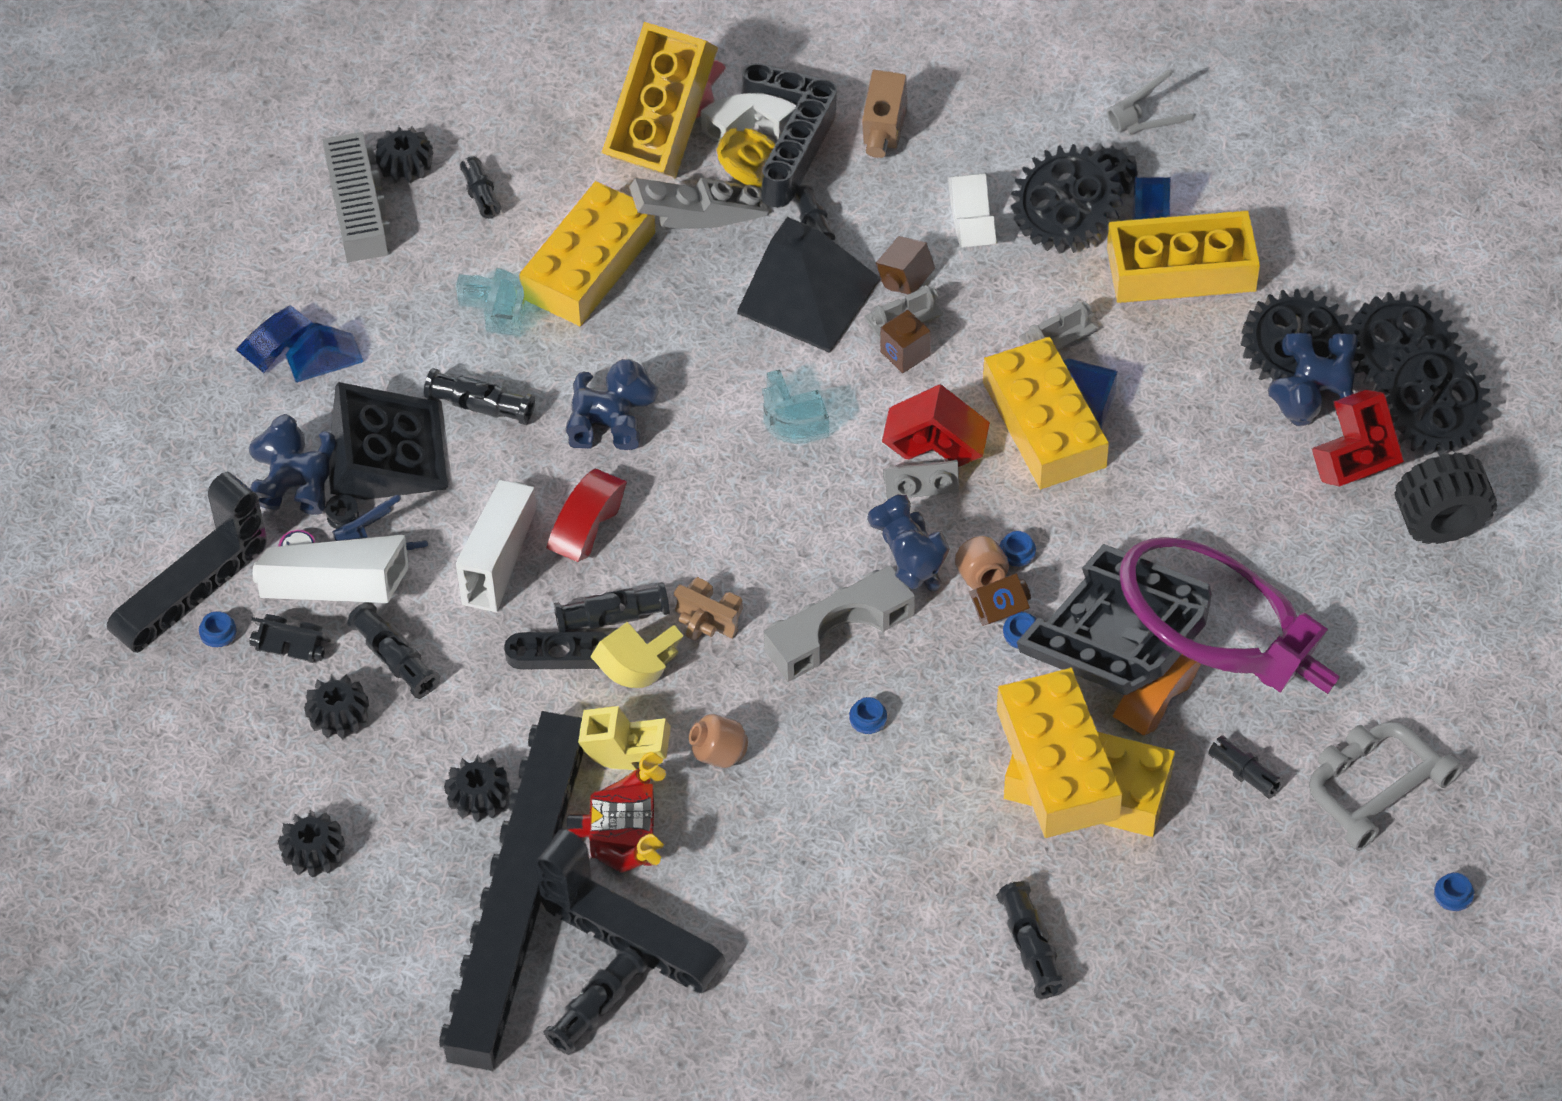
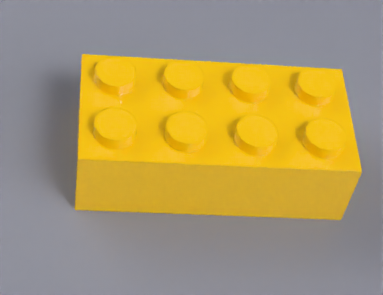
(660, 99)
(586, 254)
(1182, 256)
(1045, 413)
(1058, 753)
(1141, 774)

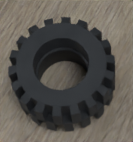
(1445, 498)

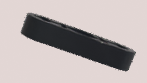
(531, 640)

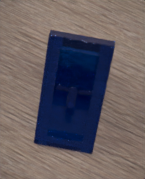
(1151, 197)
(321, 352)
(1096, 386)

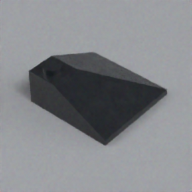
(807, 286)
(385, 444)

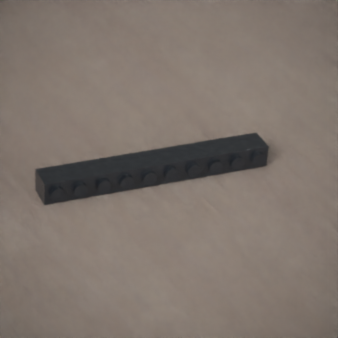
(514, 896)

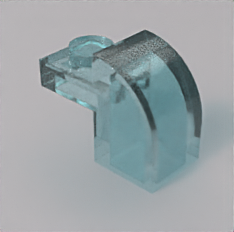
(499, 297)
(796, 417)

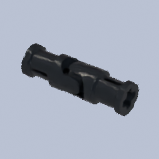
(479, 396)
(605, 610)
(393, 649)
(1032, 939)
(593, 1000)

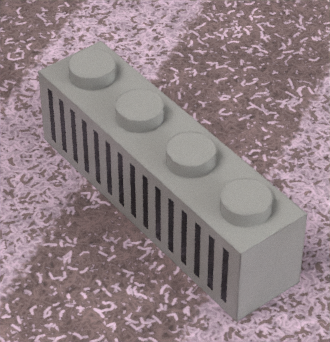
(355, 196)

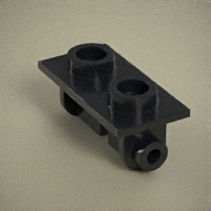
(303, 640)

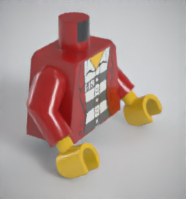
(623, 819)

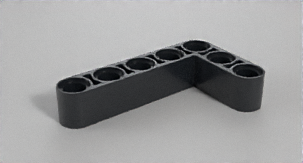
(804, 131)
(200, 570)
(616, 921)

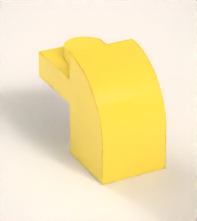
(632, 661)
(618, 743)

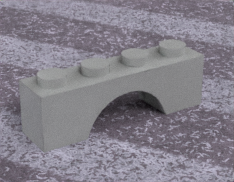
(875, 601)

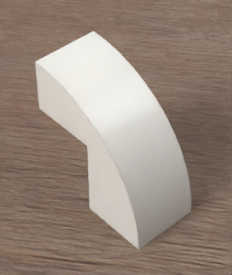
(746, 111)
(971, 210)

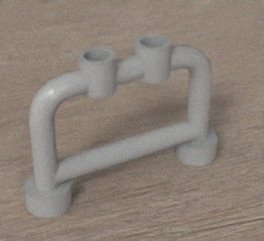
(1361, 743)

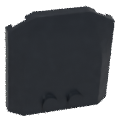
(1104, 637)

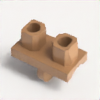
(705, 614)

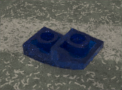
(273, 337)

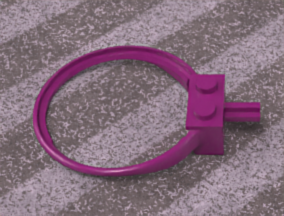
(1276, 665)

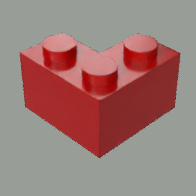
(936, 422)
(1366, 444)

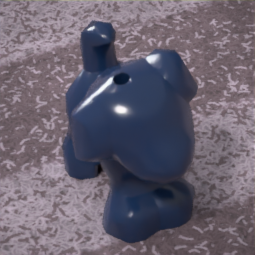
(626, 388)
(1300, 395)
(282, 449)
(914, 550)

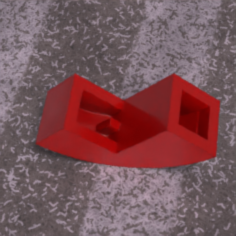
(589, 504)

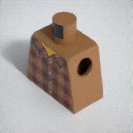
(880, 120)

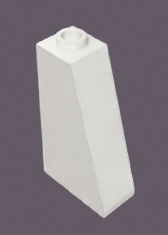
(495, 545)
(333, 570)

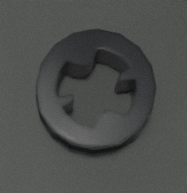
(333, 507)

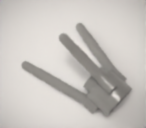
(1127, 112)

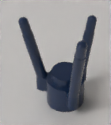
(356, 529)

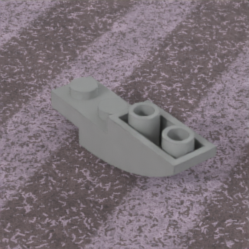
(704, 206)

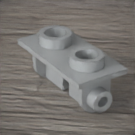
(919, 303)
(1064, 328)
(922, 479)

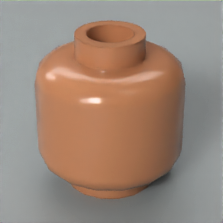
(981, 561)
(718, 741)

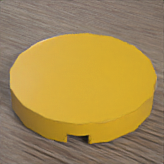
(744, 154)

